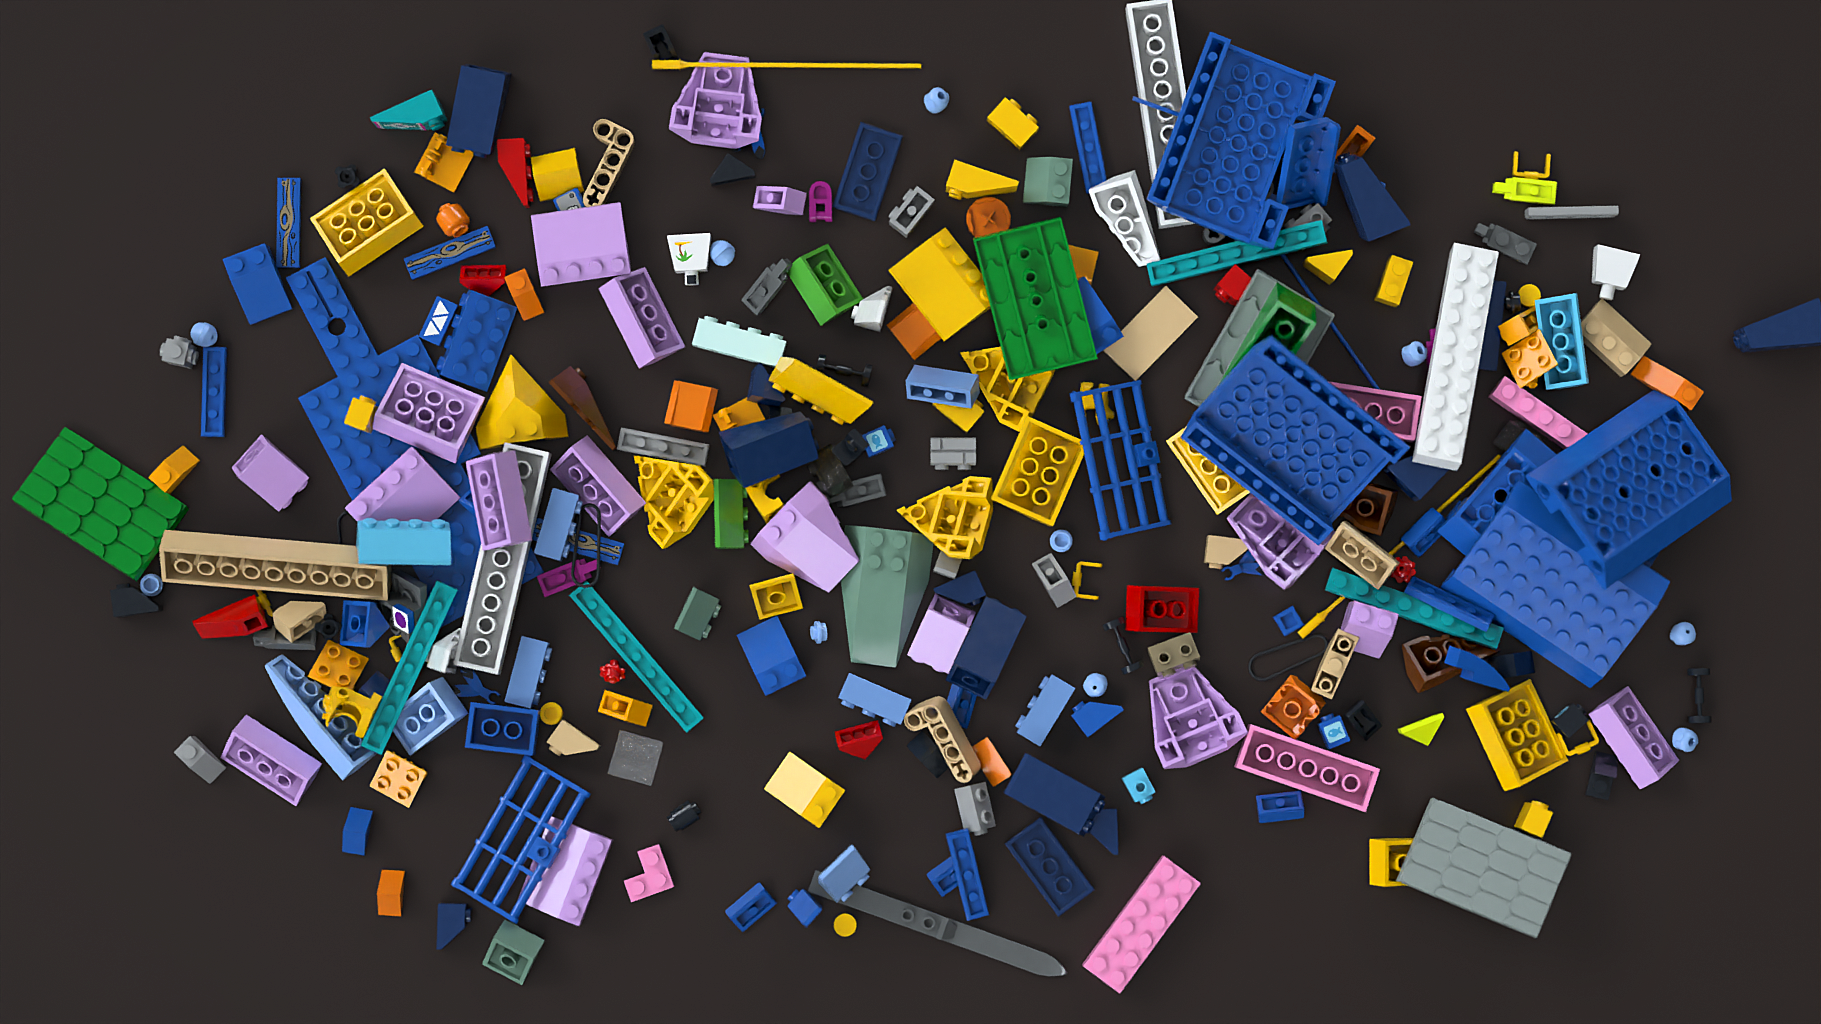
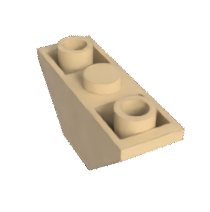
(1334, 663)

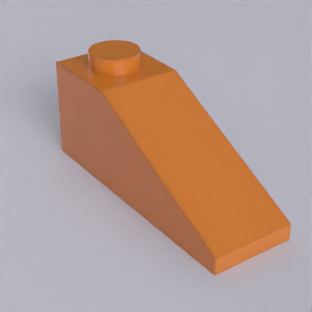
(1667, 383)

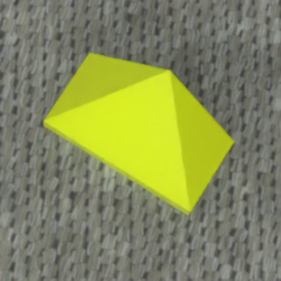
(1423, 730)

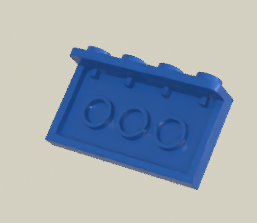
(1308, 163)
(476, 340)

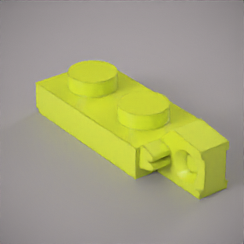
(1527, 190)

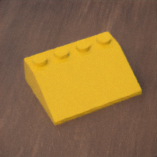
(366, 222)
(943, 284)
(818, 390)
(1039, 471)
(1214, 483)
(1517, 735)

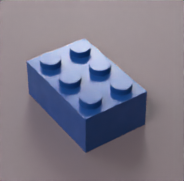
(502, 728)

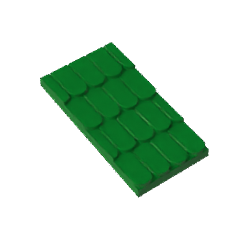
(1035, 298)
(100, 503)

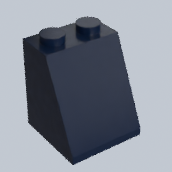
(1413, 477)

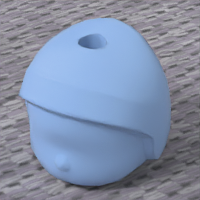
(936, 100)
(722, 252)
(204, 334)
(1414, 353)
(1683, 633)
(1095, 680)
(1684, 739)

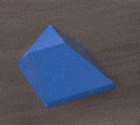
(361, 623)

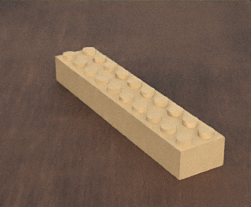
(271, 565)

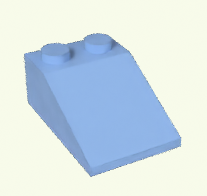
(428, 715)
(844, 875)

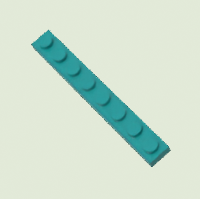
(1234, 253)
(1409, 608)
(637, 657)
(409, 667)

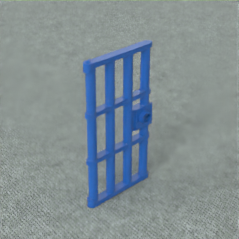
(1136, 456)
(534, 848)

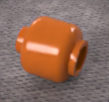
(453, 220)

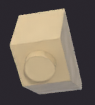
(1222, 550)
(298, 618)
(570, 740)

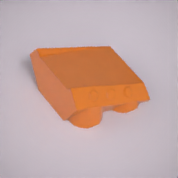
(913, 331)
(691, 406)
(1293, 707)

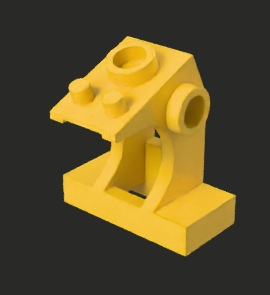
(767, 507)
(352, 705)

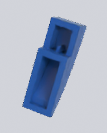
(1475, 669)

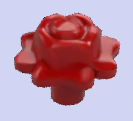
(1404, 570)
(612, 672)

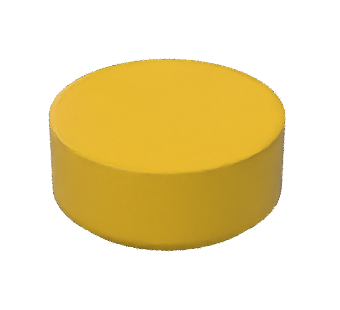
(1528, 295)
(551, 713)
(845, 925)

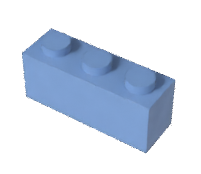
(942, 386)
(558, 525)
(528, 672)
(874, 700)
(1044, 709)

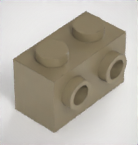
(1174, 655)

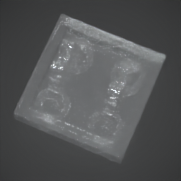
(635, 757)

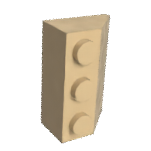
(1613, 338)
(1362, 555)

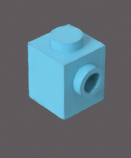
(1139, 786)

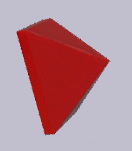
(483, 278)
(859, 739)

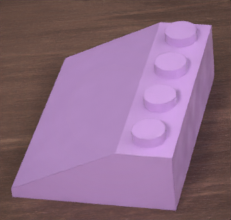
(581, 244)
(428, 413)
(405, 492)
(573, 875)

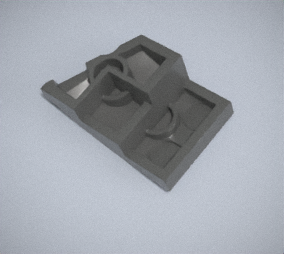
(407, 592)

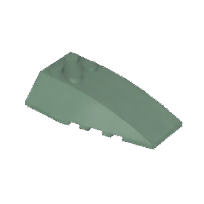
(883, 591)

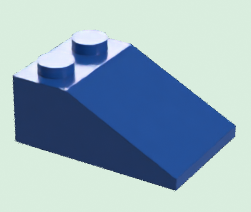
(257, 283)
(1101, 324)
(771, 655)

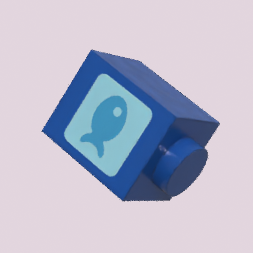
(879, 441)
(1333, 731)

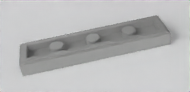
(1571, 212)
(663, 447)

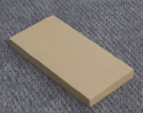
(1151, 333)

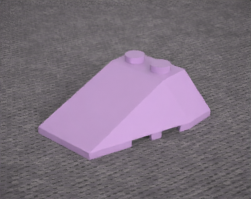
(718, 105)
(808, 540)
(1274, 542)
(1191, 719)

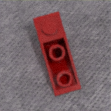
(513, 161)
(233, 620)

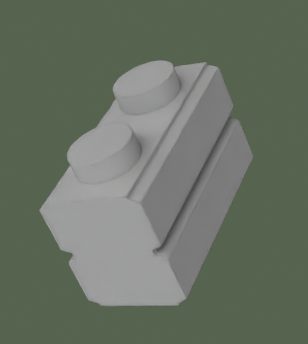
(953, 452)

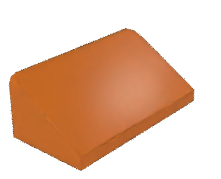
(991, 762)

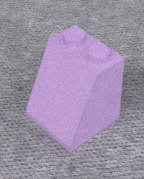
(270, 473)
(1371, 625)
(941, 634)

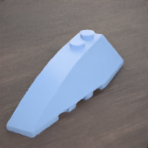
(305, 703)

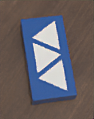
(438, 321)

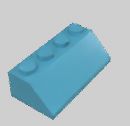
(1562, 330)
(403, 542)

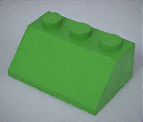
(824, 284)
(730, 514)

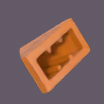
(1356, 142)
(390, 892)

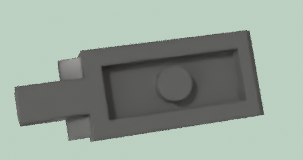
(1506, 242)
(767, 286)
(863, 490)
(275, 640)

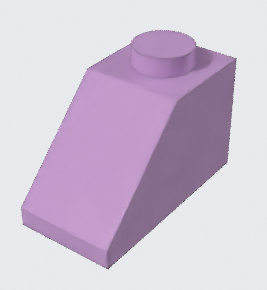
(780, 200)

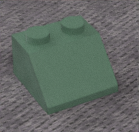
(1048, 181)
(697, 614)
(513, 952)

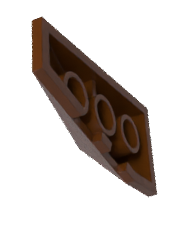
(576, 392)
(1372, 508)
(1426, 658)

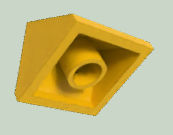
(556, 174)
(1327, 265)
(776, 596)

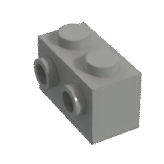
(911, 212)

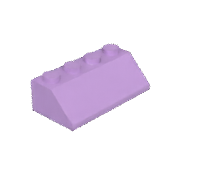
(641, 317)
(594, 478)
(498, 500)
(1634, 737)
(270, 760)

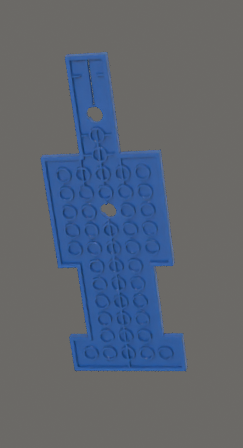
(365, 456)

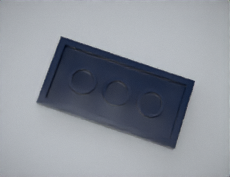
(867, 171)
(1491, 339)
(1049, 866)

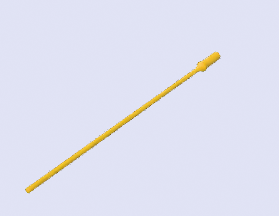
(679, 64)
(1315, 621)

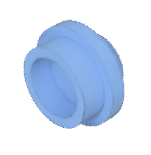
(1061, 540)
(151, 585)
(818, 632)

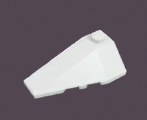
(1125, 211)
(872, 310)
(443, 653)

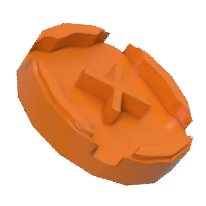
(987, 217)

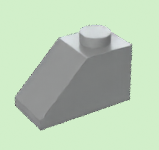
(947, 565)
(1054, 580)
(200, 759)

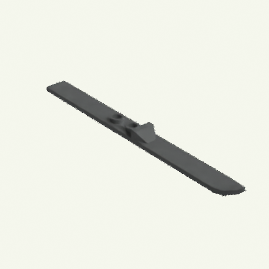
(947, 929)

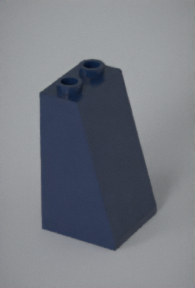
(478, 109)
(1367, 199)
(1785, 330)
(769, 447)
(986, 647)
(1055, 795)

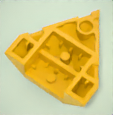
(1008, 398)
(519, 411)
(674, 497)
(955, 516)

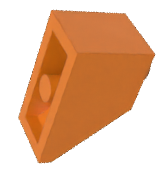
(524, 294)

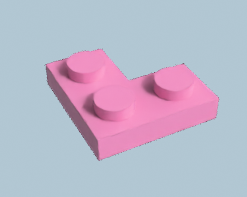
(656, 875)

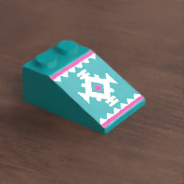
(418, 113)

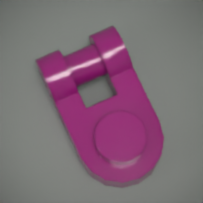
(820, 194)

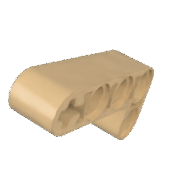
(604, 168)
(963, 762)

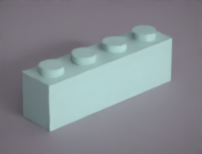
(739, 343)

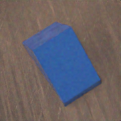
(356, 831)

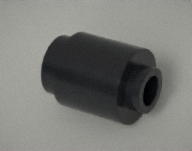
(684, 815)

